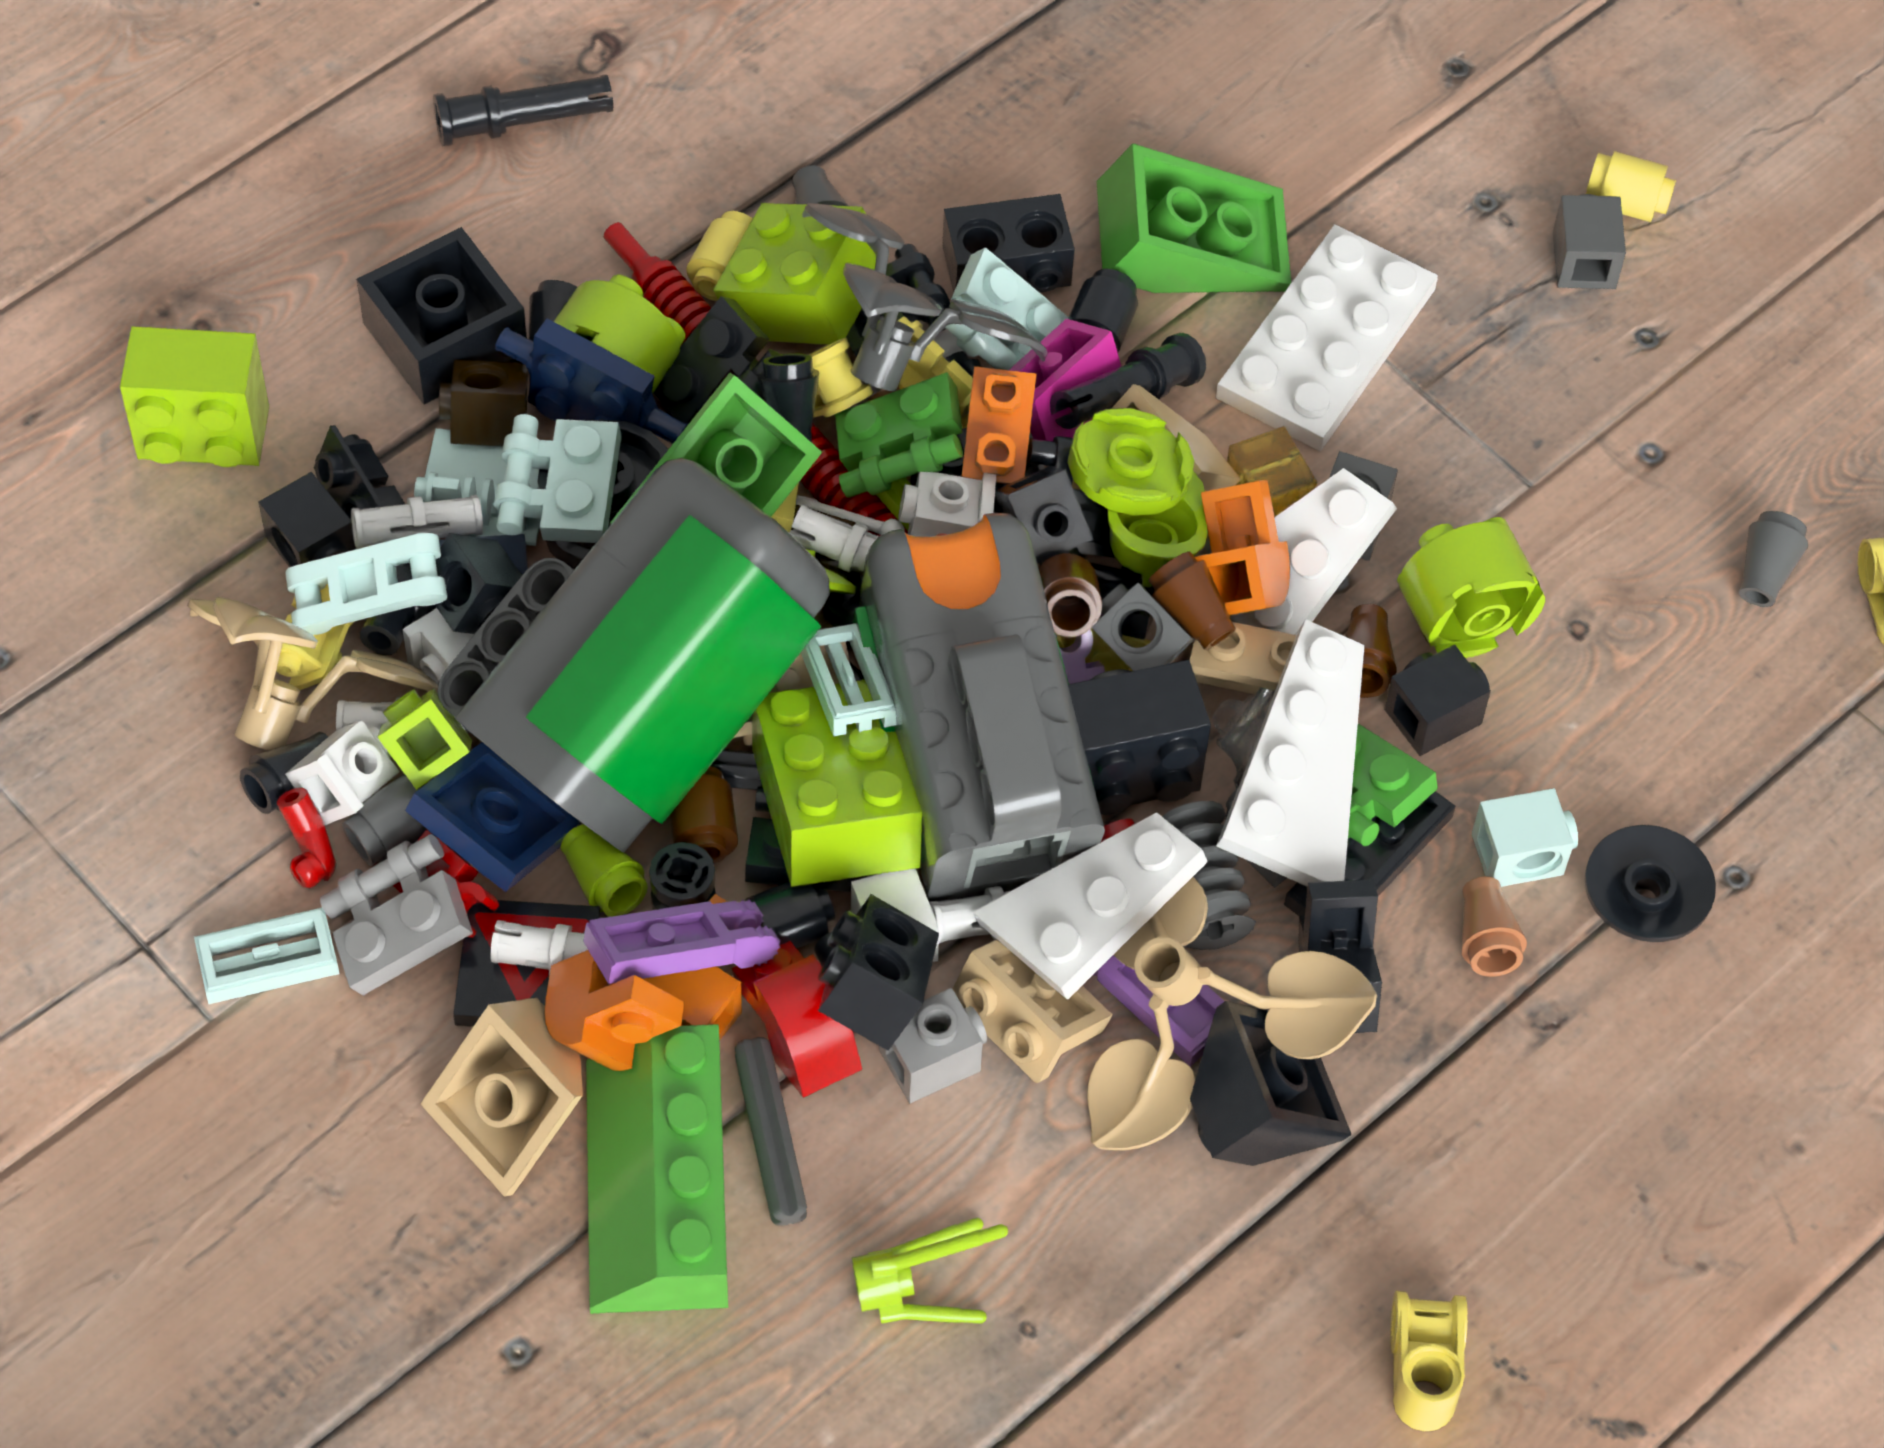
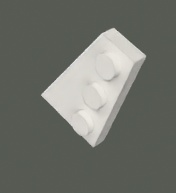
(1324, 541)
(1092, 903)

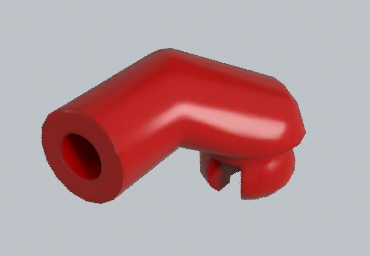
(310, 833)

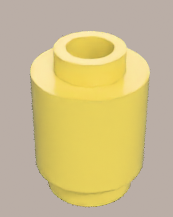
(1636, 181)
(716, 251)

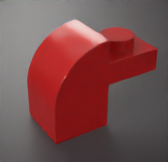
(804, 1042)

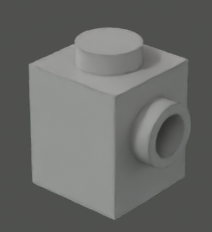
(937, 1047)

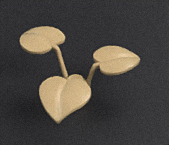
(272, 702)
(1145, 1095)

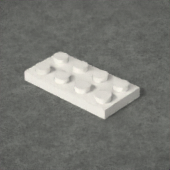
(1326, 337)

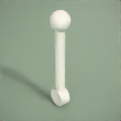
(874, 525)

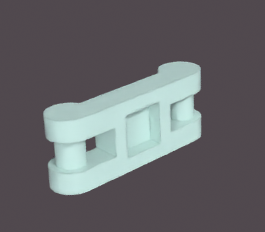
(366, 582)

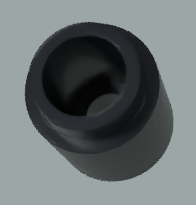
(1107, 302)
(795, 912)

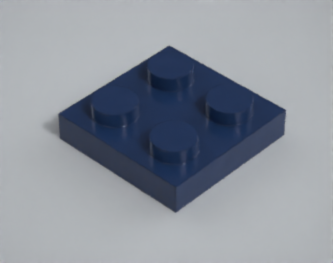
(491, 816)

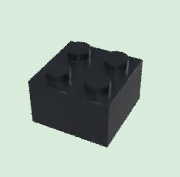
(438, 309)
(1143, 734)

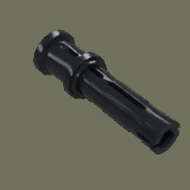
(494, 111)
(1156, 370)

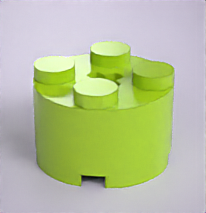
(624, 324)
(1470, 586)

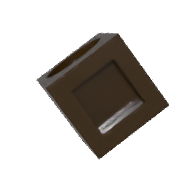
(483, 401)

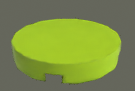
(1112, 463)

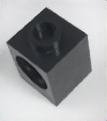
(305, 522)
(476, 580)

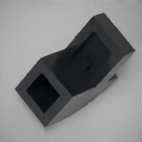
(1342, 924)

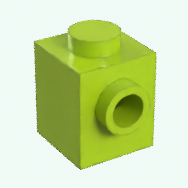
(422, 736)

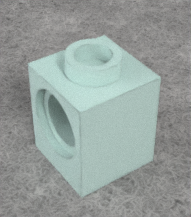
(1524, 837)

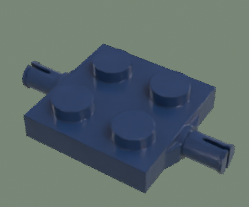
(585, 381)

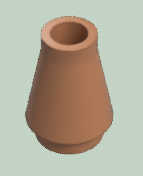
(1490, 931)

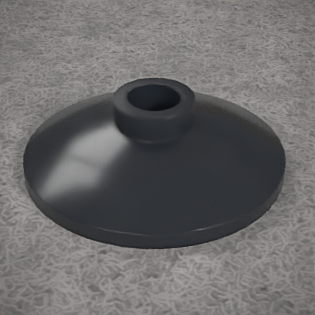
(1653, 861)

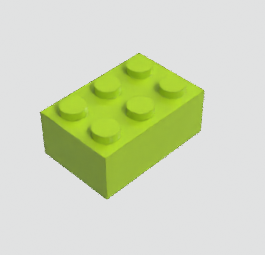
(834, 800)

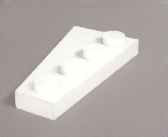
(1300, 774)

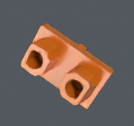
(998, 424)

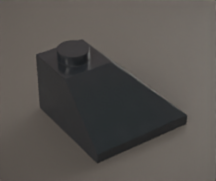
(1257, 1099)

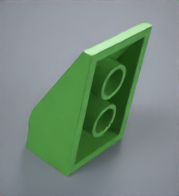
(1191, 226)

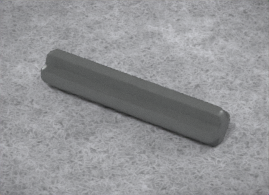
(770, 1131)

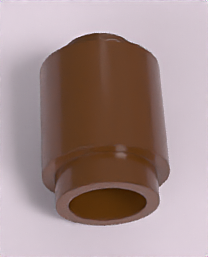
(1071, 594)
(707, 816)

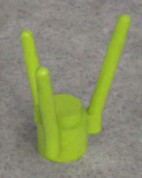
(886, 1274)

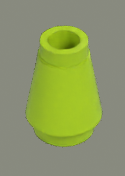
(604, 872)

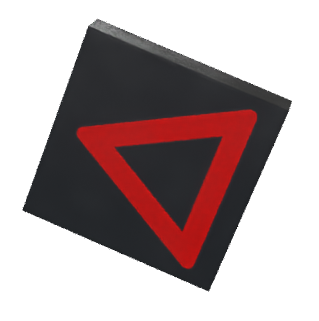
(492, 983)

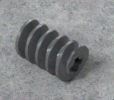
(1220, 882)

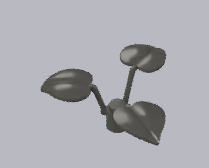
(886, 340)

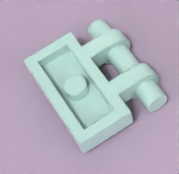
(997, 286)
(578, 484)

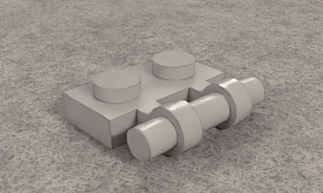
(406, 928)

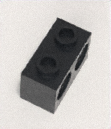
(1023, 233)
(877, 971)

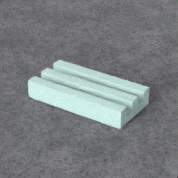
(857, 710)
(267, 965)

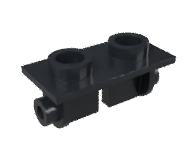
(349, 472)

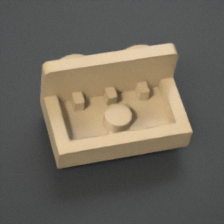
(1244, 660)

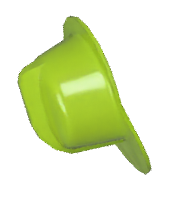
(1151, 541)

